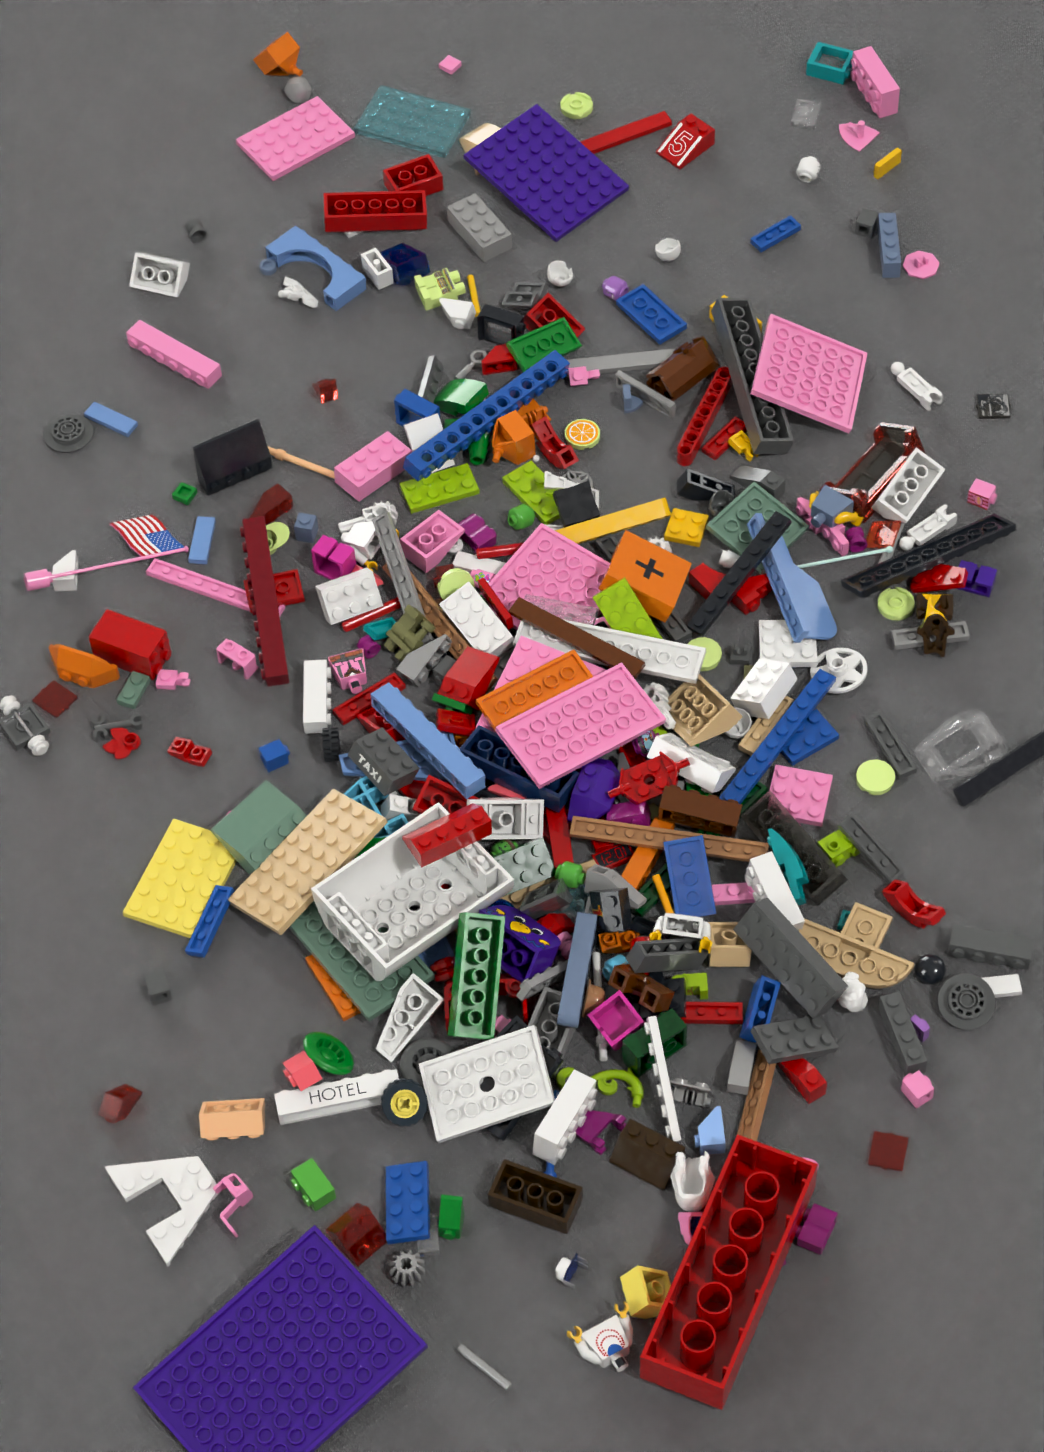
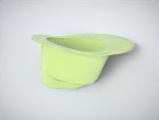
(277, 535)

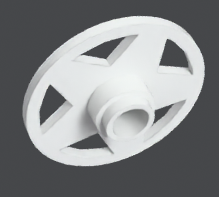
(842, 668)

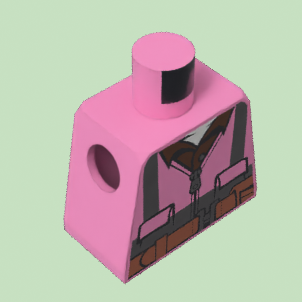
(349, 670)

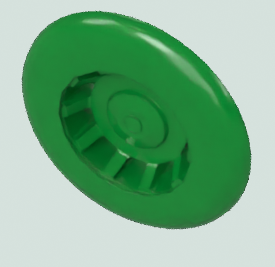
(328, 1053)

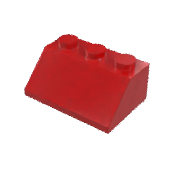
(442, 792)

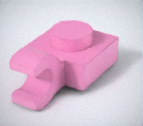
(579, 376)
(170, 678)

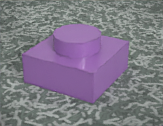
(921, 1027)

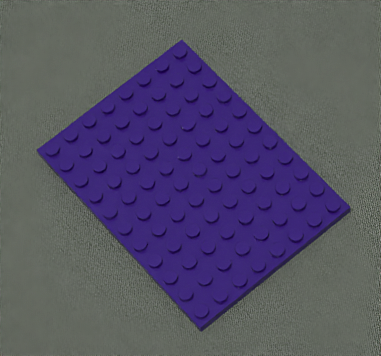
(283, 1358)

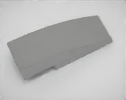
(741, 1067)

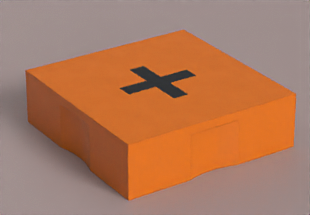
(650, 571)

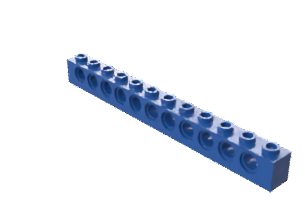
(484, 416)

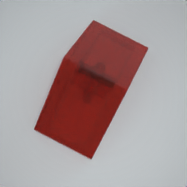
(326, 389)

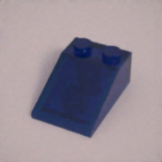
(406, 263)

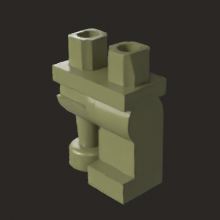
(404, 630)

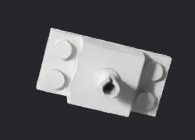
(513, 817)

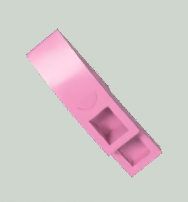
(835, 535)

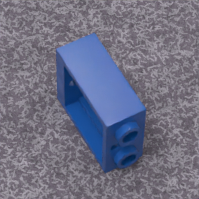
(408, 401)

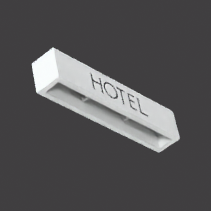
(333, 1097)

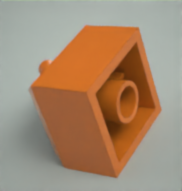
(279, 57)
(512, 439)

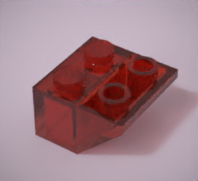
(357, 1234)

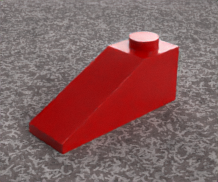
(805, 1078)

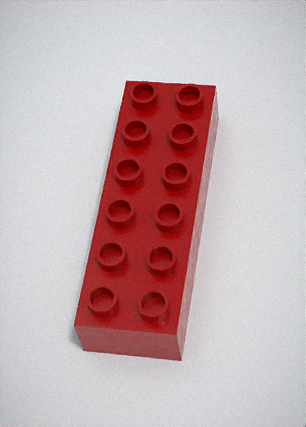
(728, 1272)

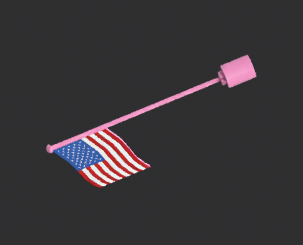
(143, 534)

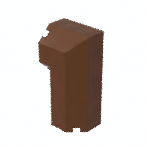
(683, 369)

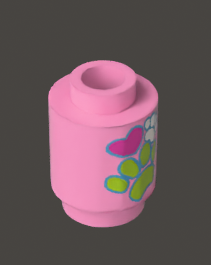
(478, 574)

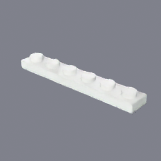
(660, 1070)

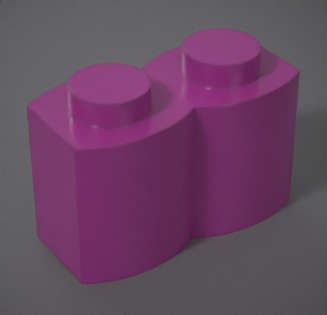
(477, 533)
(816, 1229)

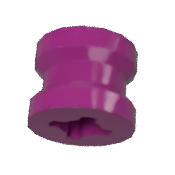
(369, 647)

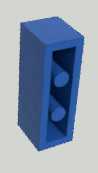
(760, 1006)

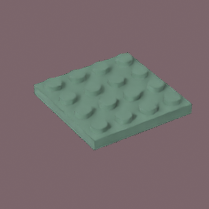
(731, 522)

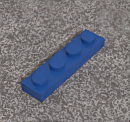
(209, 921)

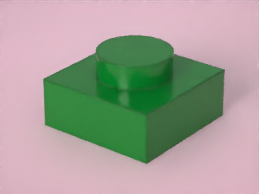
(184, 493)

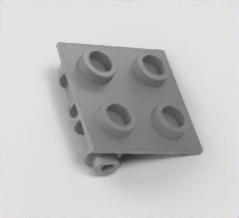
(701, 1089)

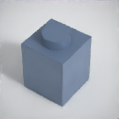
(306, 527)

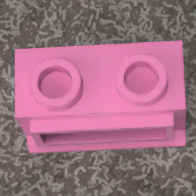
(239, 655)

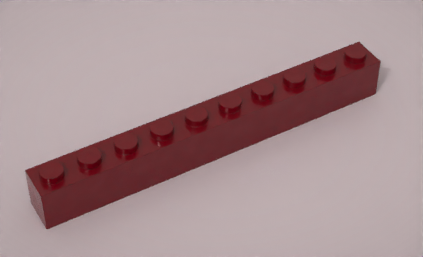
(265, 599)

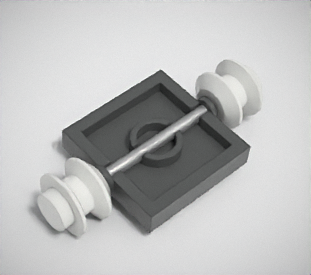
(24, 726)

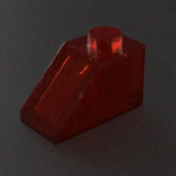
(119, 1103)

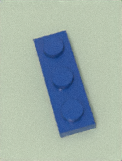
(775, 234)

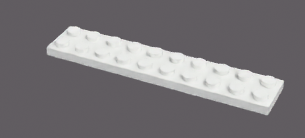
(660, 656)

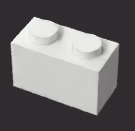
(377, 268)

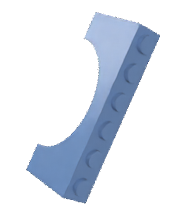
(299, 246)

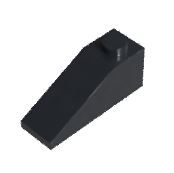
(701, 486)

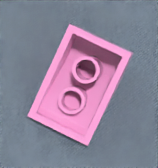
(431, 540)

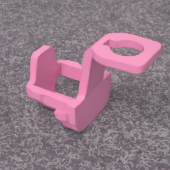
(241, 1194)

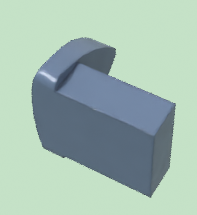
(630, 402)

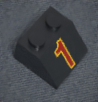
(612, 909)

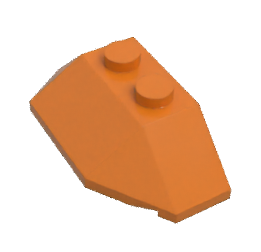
(82, 667)

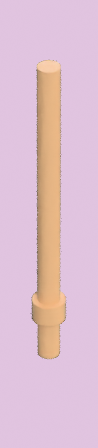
(282, 455)

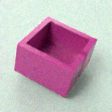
(332, 559)
(616, 1019)

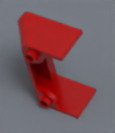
(507, 986)

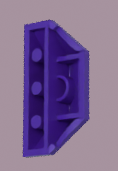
(590, 792)

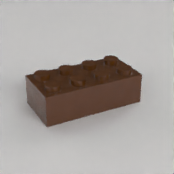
(699, 811)

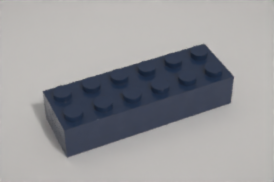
(500, 766)

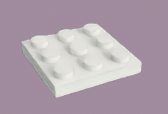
(778, 645)

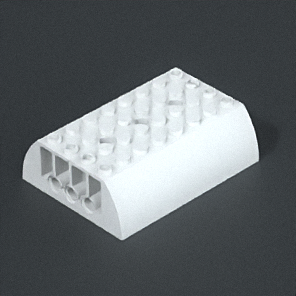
(388, 880)

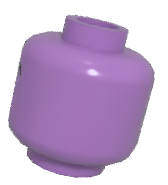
(614, 287)

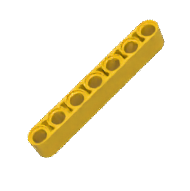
(617, 521)

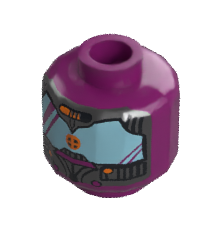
(644, 742)

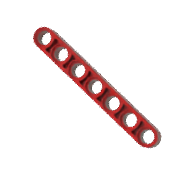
(704, 417)

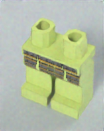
(438, 286)

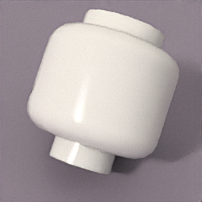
(808, 169)

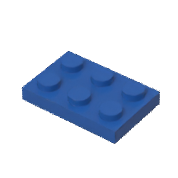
(810, 738)

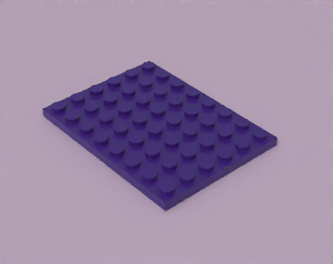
(546, 172)

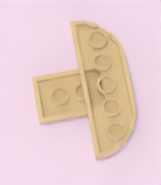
(858, 948)

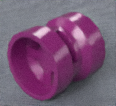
(856, 539)

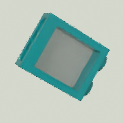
(830, 63)

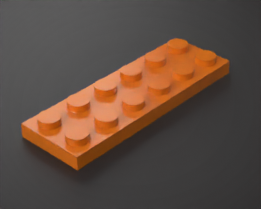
(533, 688)

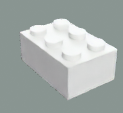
(349, 596)
(764, 688)

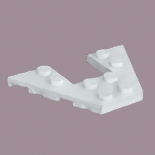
(187, 1182)

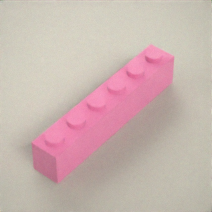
(173, 354)

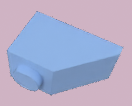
(711, 1134)

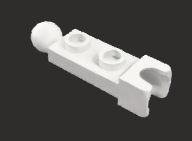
(916, 385)
(928, 528)

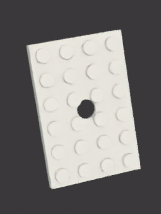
(455, 1079)

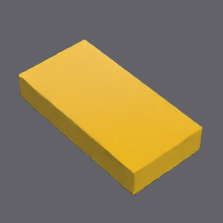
(887, 163)

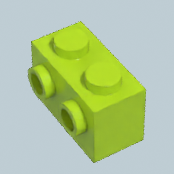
(838, 847)

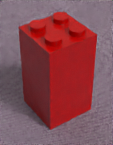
(130, 644)

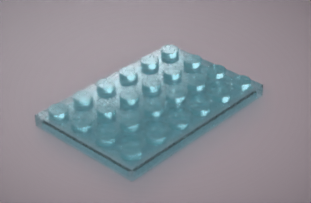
(412, 121)

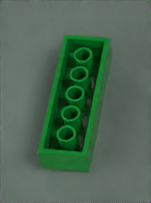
(476, 976)

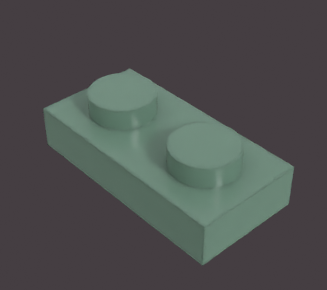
(133, 690)

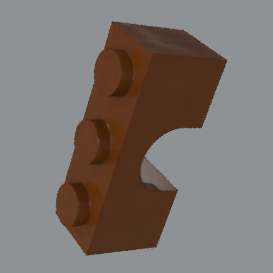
(652, 993)

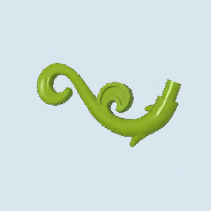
(610, 1088)

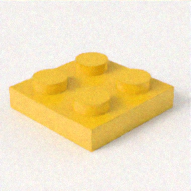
(686, 527)

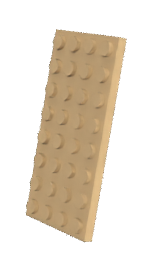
(308, 855)

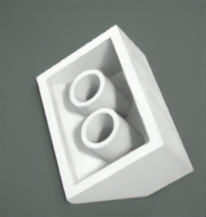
(158, 274)

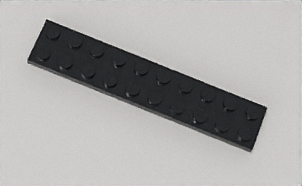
(928, 555)

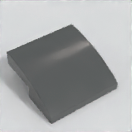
(525, 294)

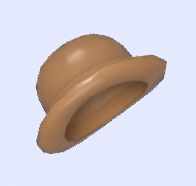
(593, 998)

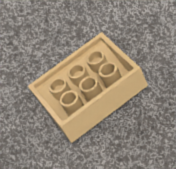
(701, 712)

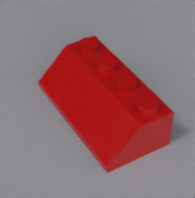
(448, 834)

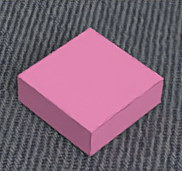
(450, 64)

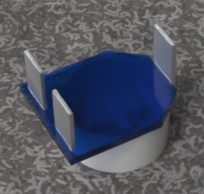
(567, 1268)

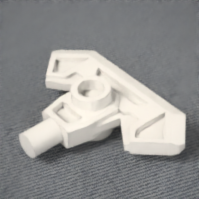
(296, 291)

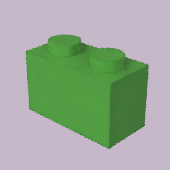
(313, 1185)

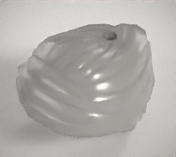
(298, 89)

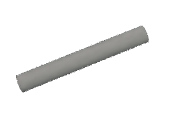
(484, 1367)

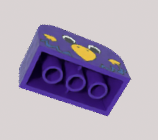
(526, 943)

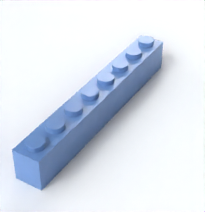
(428, 740)

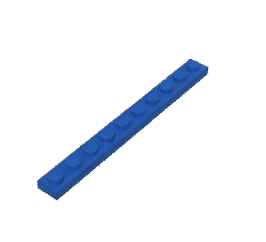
(779, 737)

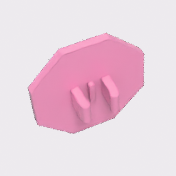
(921, 264)

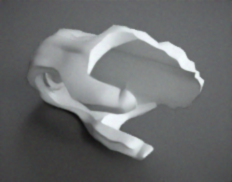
(692, 1181)

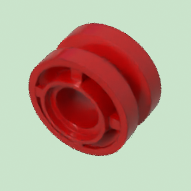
(444, 968)

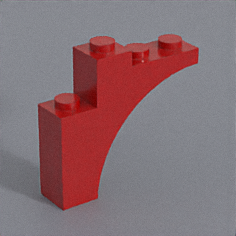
(747, 599)

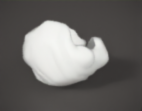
(854, 996)

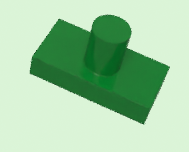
(451, 704)

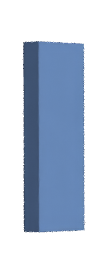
(111, 419)
(202, 540)

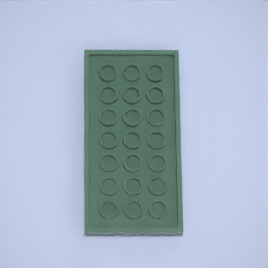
(360, 987)

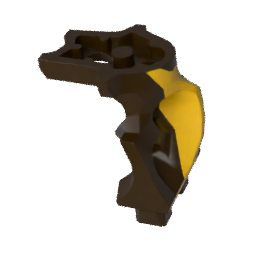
(936, 611)

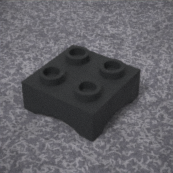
(576, 504)

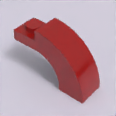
(551, 446)
(911, 906)

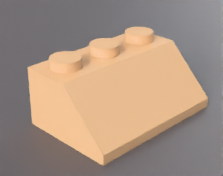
(232, 1118)

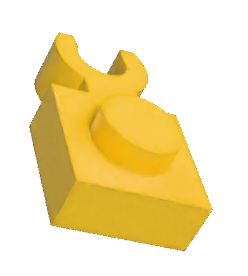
(741, 443)

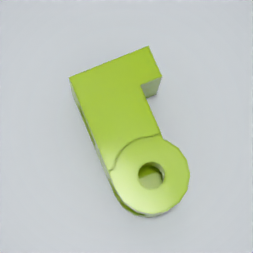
(695, 984)

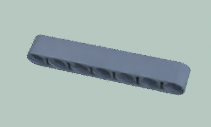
(577, 970)

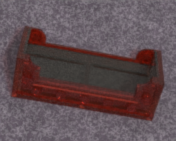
(877, 466)

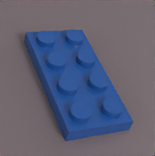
(651, 314)
(690, 876)
(407, 1202)

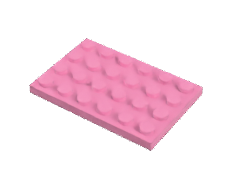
(295, 138)

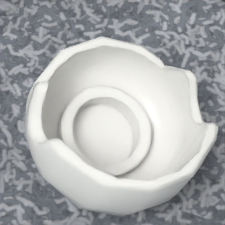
(668, 249)
(559, 274)
(742, 727)

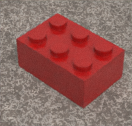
(414, 175)

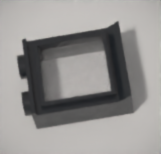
(499, 325)

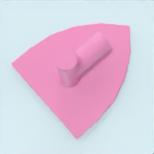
(857, 135)

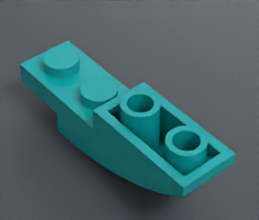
(790, 865)

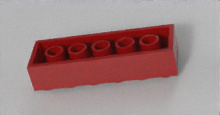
(375, 211)

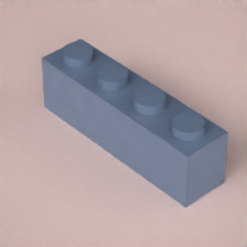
(889, 245)

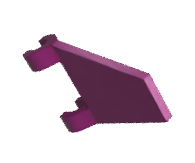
(595, 1124)

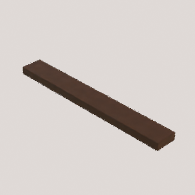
(575, 636)

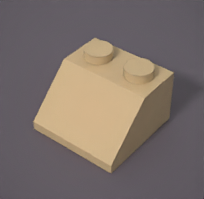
(727, 946)

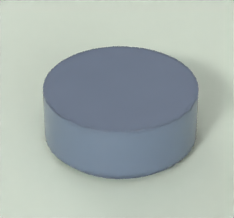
(268, 267)

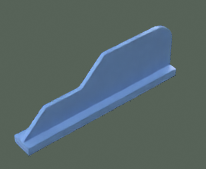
(795, 591)

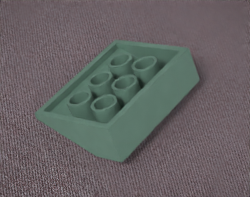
(258, 825)

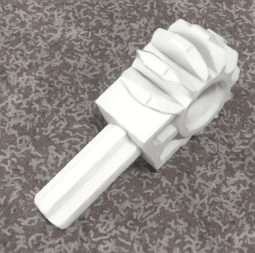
(370, 513)
(660, 698)

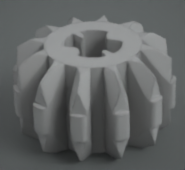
(406, 1275)

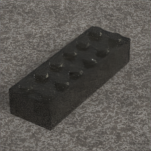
(821, 870)

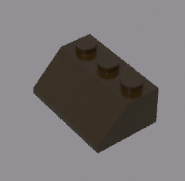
(646, 1154)

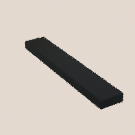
(1000, 770)

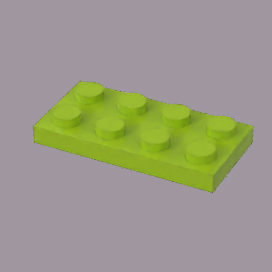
(528, 486)
(439, 488)
(624, 610)

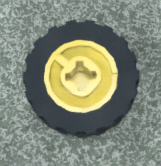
(404, 1102)

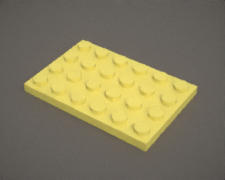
(180, 879)

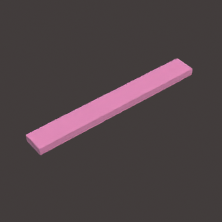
(200, 584)

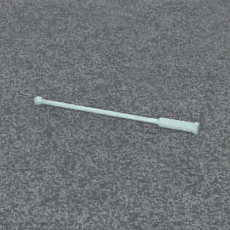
(889, 549)

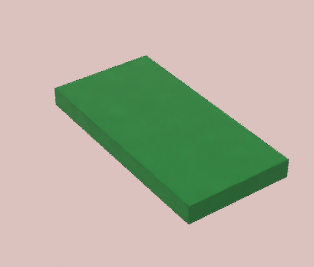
(542, 341)

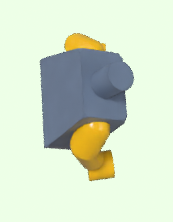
(832, 508)

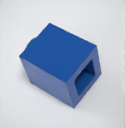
(274, 755)

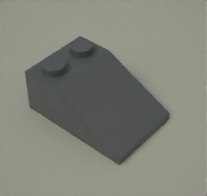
(547, 899)

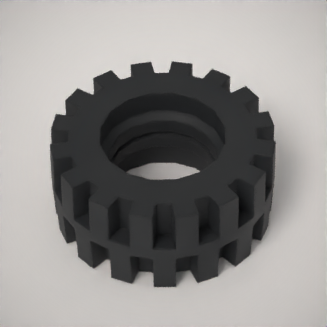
(331, 744)

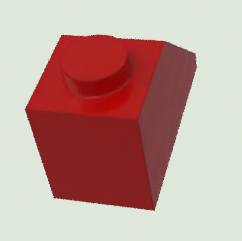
(498, 361)
(557, 923)

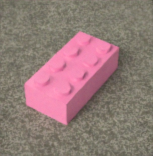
(875, 82)
(372, 466)

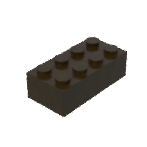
(535, 1196)

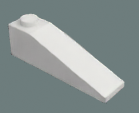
(410, 1012)

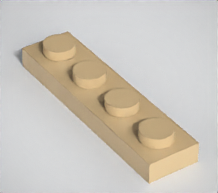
(762, 728)

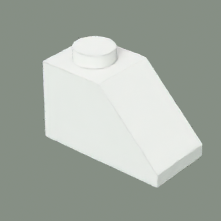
(459, 312)
(66, 564)

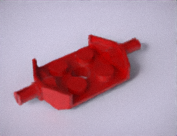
(632, 780)

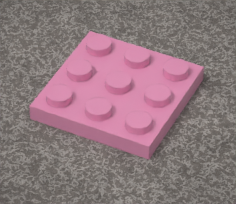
(802, 793)

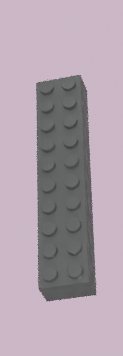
(741, 346)

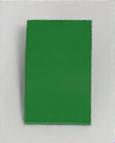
(461, 396)

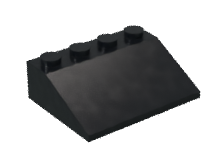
(232, 457)

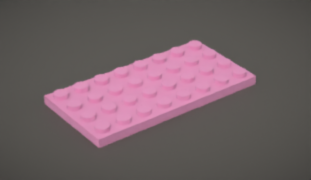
(580, 725)

